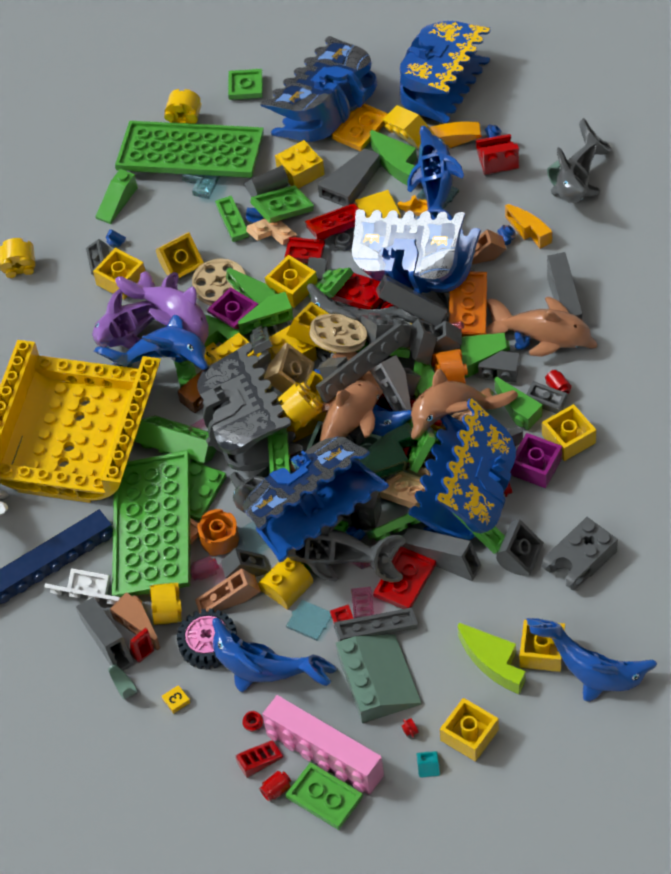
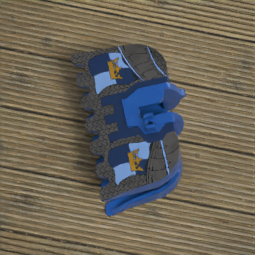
(323, 91)
(415, 251)
(322, 488)

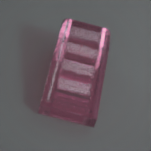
(359, 592)

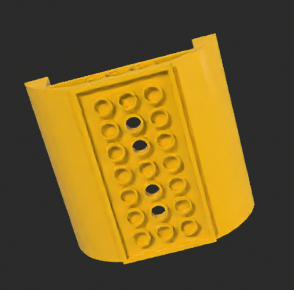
(41, 404)

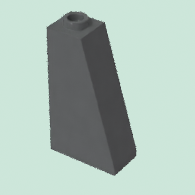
(350, 179)
(562, 283)
(411, 301)
(449, 552)
(105, 634)

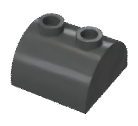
(267, 182)
(519, 549)

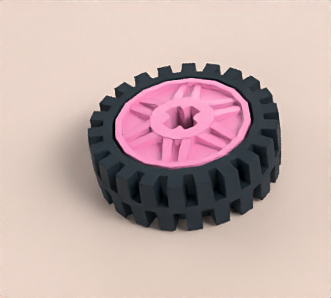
(197, 635)

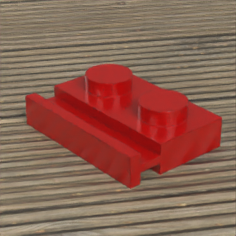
(304, 248)

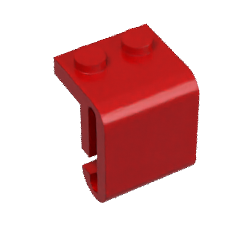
(497, 154)

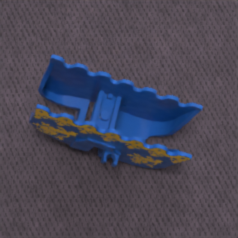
(440, 67)
(467, 475)

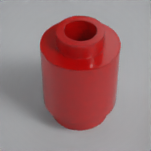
(558, 381)
(275, 785)

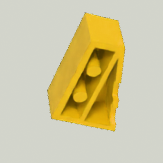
(405, 125)
(302, 322)

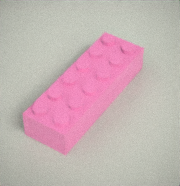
(323, 745)

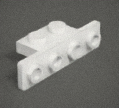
(87, 584)

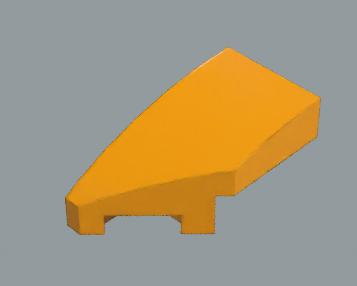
(417, 206)

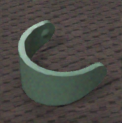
(553, 171)
(122, 682)

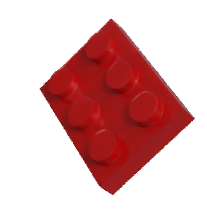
(332, 222)
(359, 292)
(415, 571)

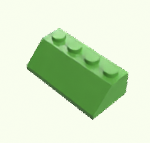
(173, 437)

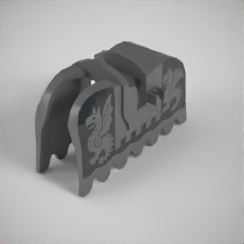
(241, 411)

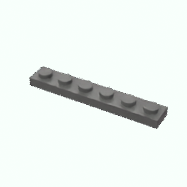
(362, 362)

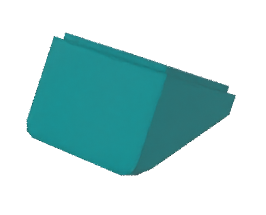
(428, 764)

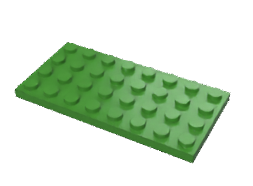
(190, 149)
(152, 525)

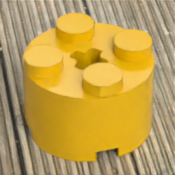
(183, 107)
(17, 257)
(300, 403)
(165, 603)

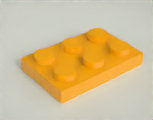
(357, 128)

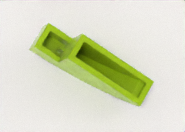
(492, 657)

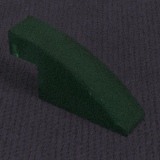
(387, 453)

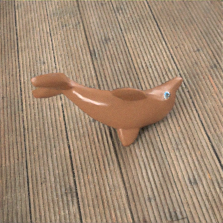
(550, 326)
(448, 398)
(349, 410)

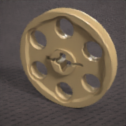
(212, 278)
(341, 330)

